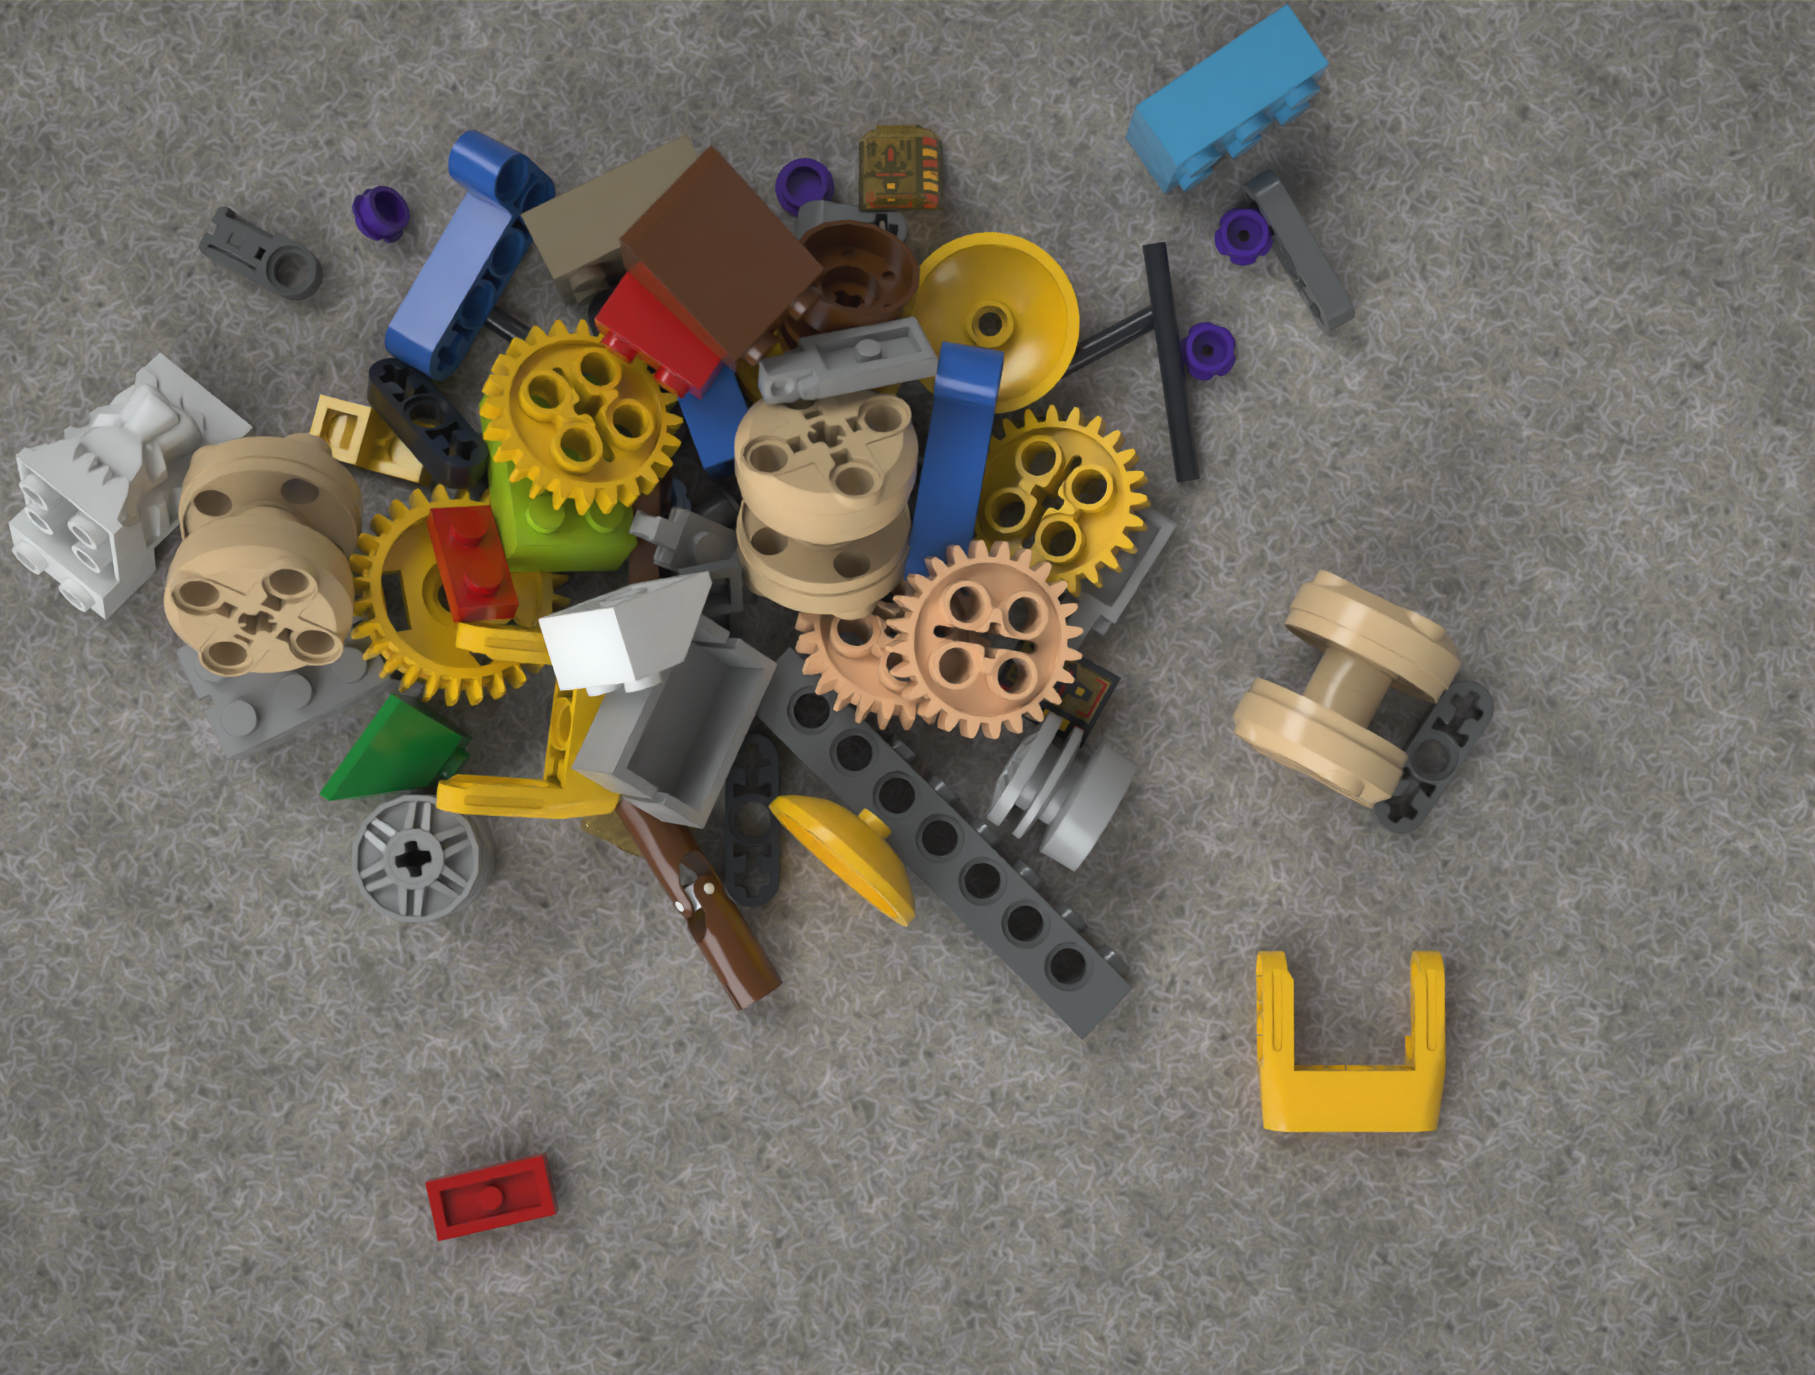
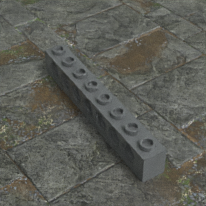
(1076, 1001)

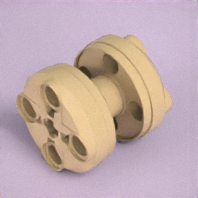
(826, 500)
(265, 555)
(1365, 652)

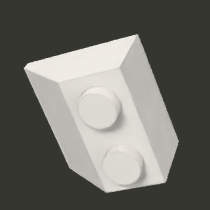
(625, 634)

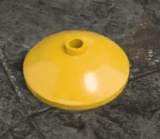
(1019, 285)
(851, 849)

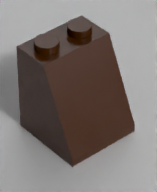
(722, 261)

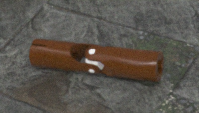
(709, 912)

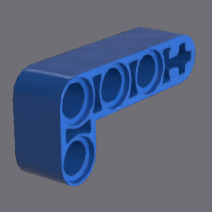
(471, 257)
(955, 452)

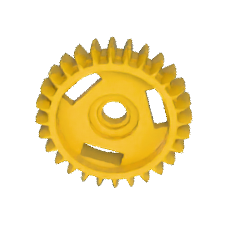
(428, 648)

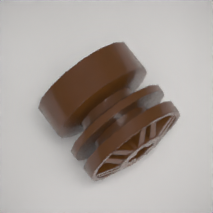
(864, 282)

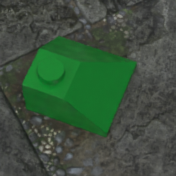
(400, 752)

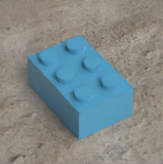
(1227, 101)

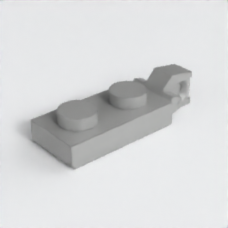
(848, 362)
(687, 540)
(1104, 606)

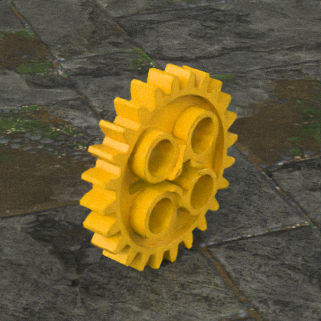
(579, 419)
(1099, 527)

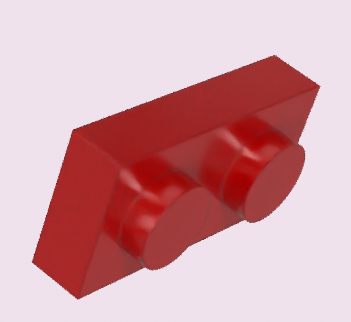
(472, 563)
(492, 1196)

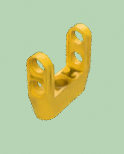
(562, 790)
(1362, 1095)

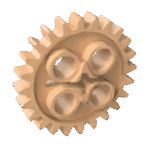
(861, 671)
(974, 692)

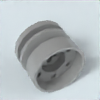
(1061, 791)
(451, 882)

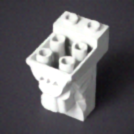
(116, 486)

